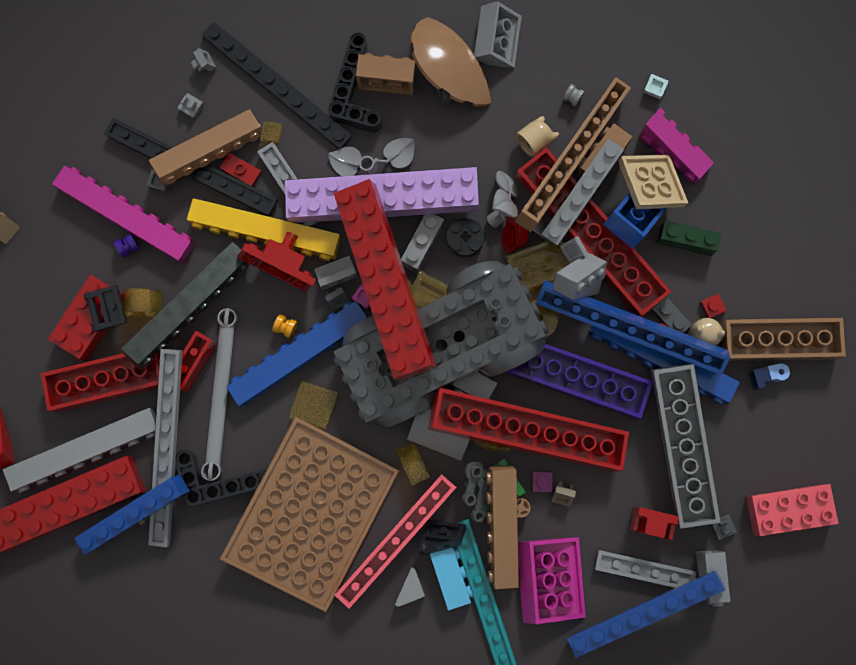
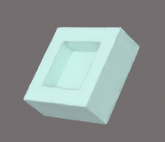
(655, 86)

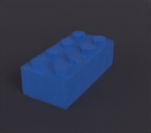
(632, 223)

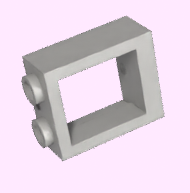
(709, 561)

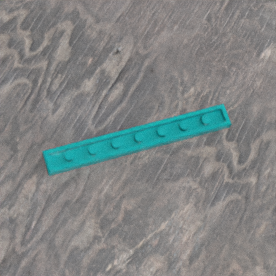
(484, 599)

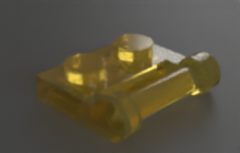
(423, 295)

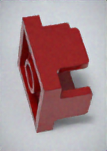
(653, 522)

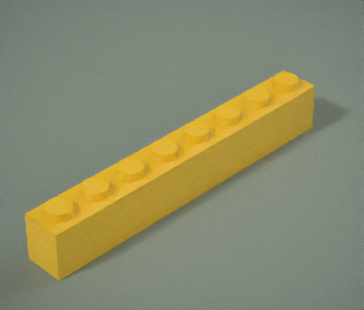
(262, 228)

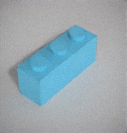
(451, 578)

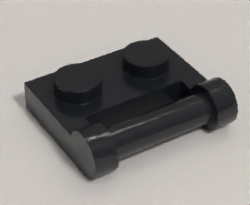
(111, 307)

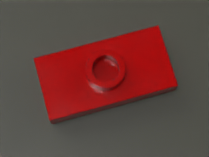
(240, 169)

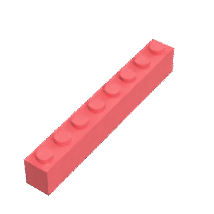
(395, 541)

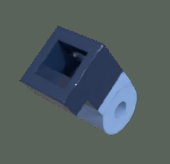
(770, 373)

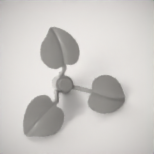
(349, 159)
(505, 207)

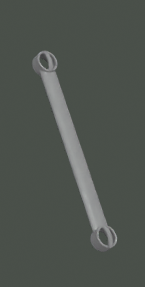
(219, 395)

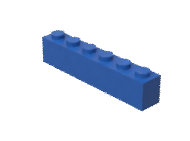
(132, 514)

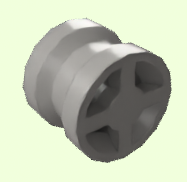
(573, 95)

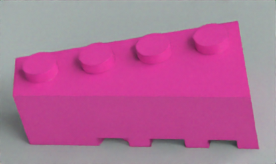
(667, 140)

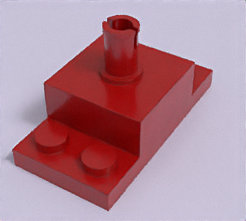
(279, 261)

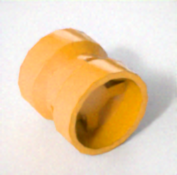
(285, 326)

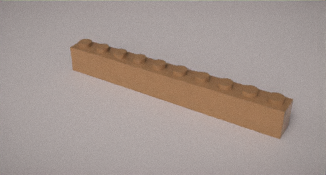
(572, 155)

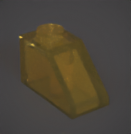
(412, 464)

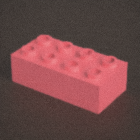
(792, 510)

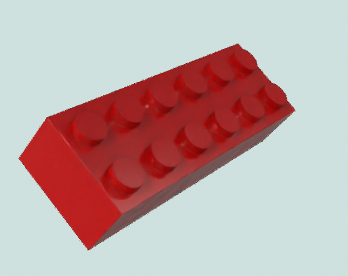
(97, 382)

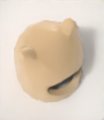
(537, 135)
(707, 330)

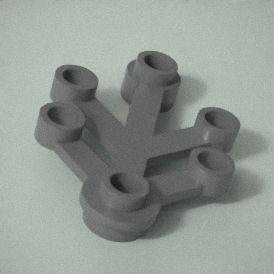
(483, 489)

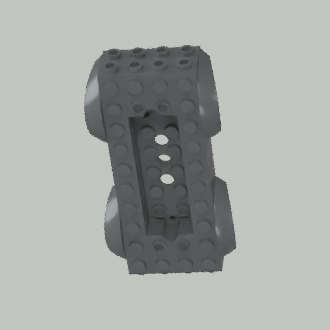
(498, 331)

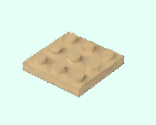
(652, 181)

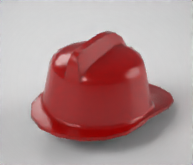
(513, 235)

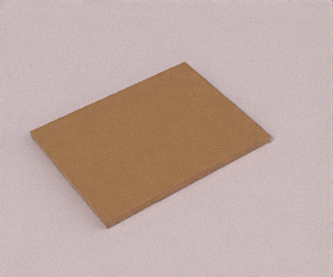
(309, 514)

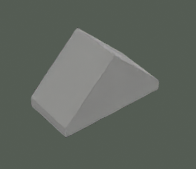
(411, 589)

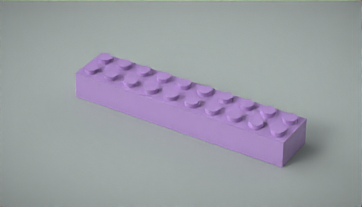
(399, 192)

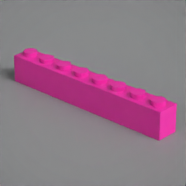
(123, 214)

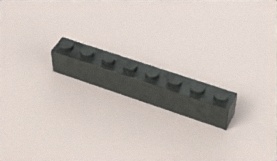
(184, 307)

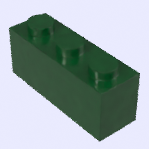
(689, 238)

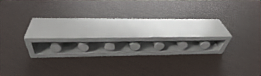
(81, 450)

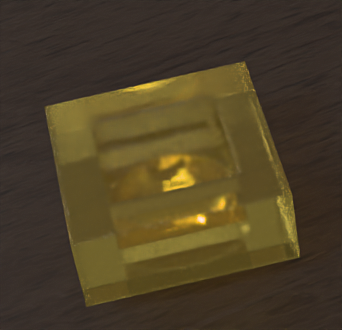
(271, 132)

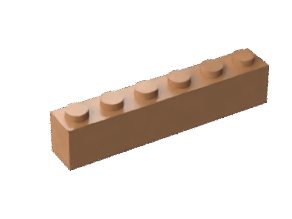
(205, 147)
(503, 527)

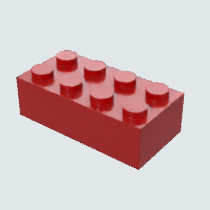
(75, 327)

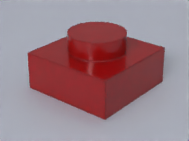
(713, 306)

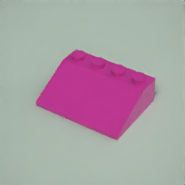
(551, 580)

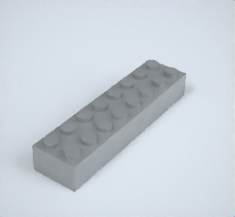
(685, 446)

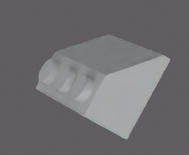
(497, 35)
(440, 442)

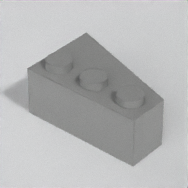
(581, 277)

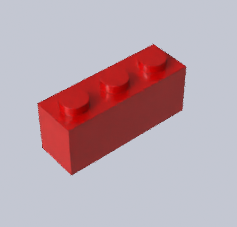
(194, 358)

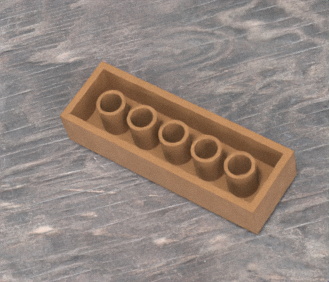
(784, 339)

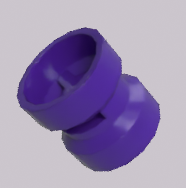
(126, 245)

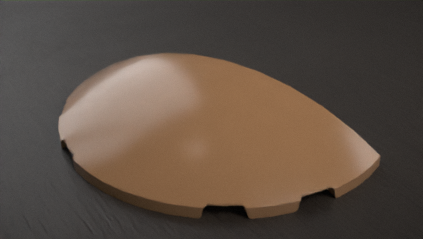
(448, 63)

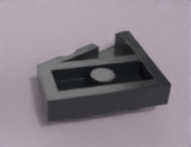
(440, 536)

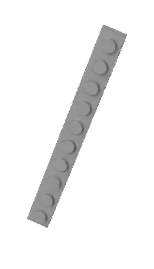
(165, 440)

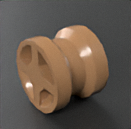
(523, 507)

